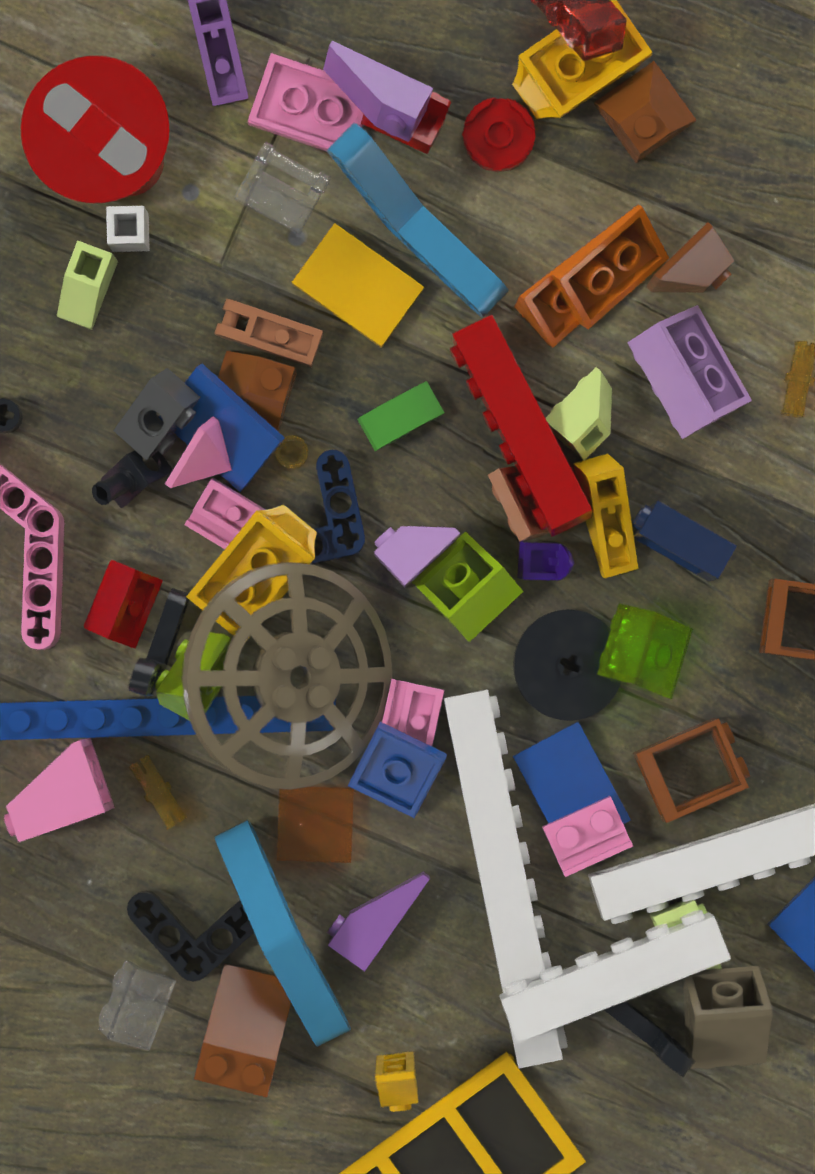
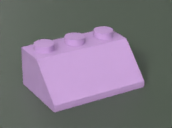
(689, 371)

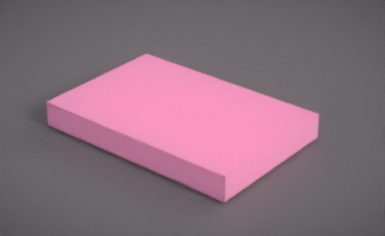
(302, 104)

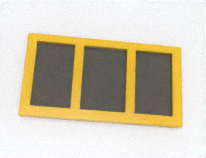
(479, 1128)

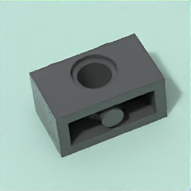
(142, 426)

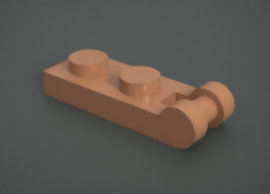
(270, 333)

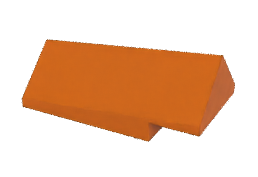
(593, 278)

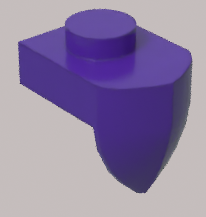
(544, 561)

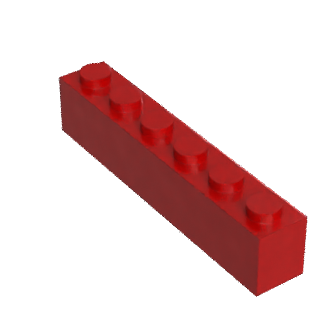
(521, 425)

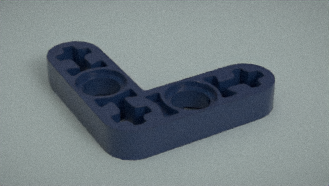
(330, 534)

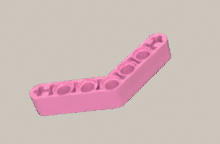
(33, 576)

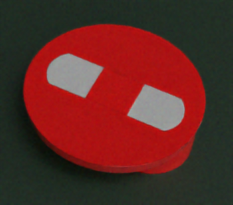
(95, 130)

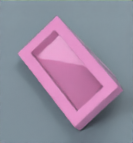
(203, 456)

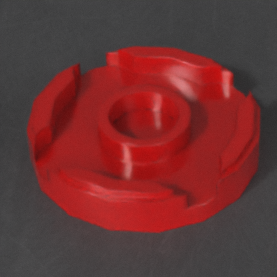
(498, 134)

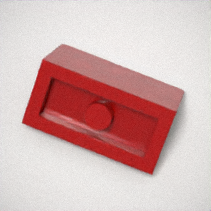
(122, 604)

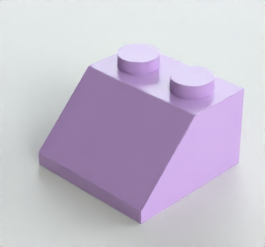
(412, 549)

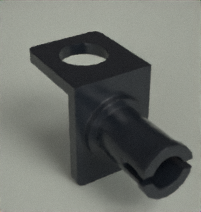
(129, 479)

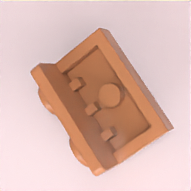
(515, 505)

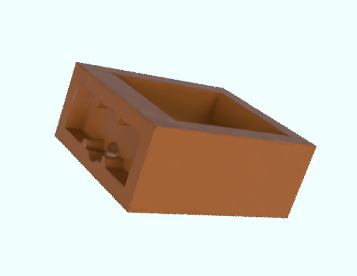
(775, 615)
(735, 767)

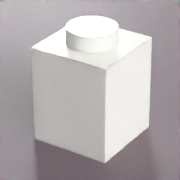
(127, 228)

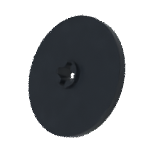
(540, 672)

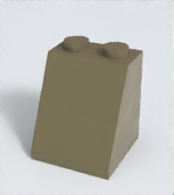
(727, 1017)

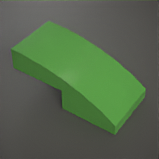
(400, 416)

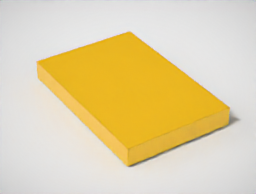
(358, 285)

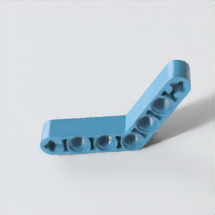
(412, 223)
(280, 935)

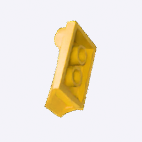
(557, 80)
(265, 539)

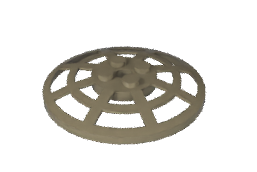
(273, 670)

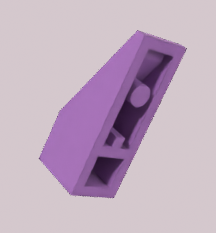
(218, 50)
(381, 93)
(371, 924)

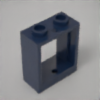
(682, 540)

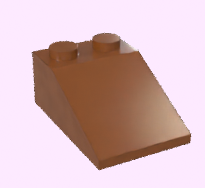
(244, 1031)

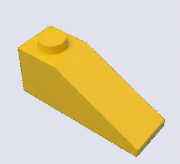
(611, 525)
(396, 1081)

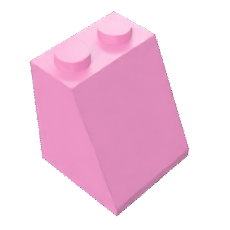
(60, 795)

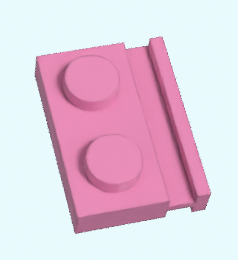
(221, 513)
(413, 709)
(587, 836)

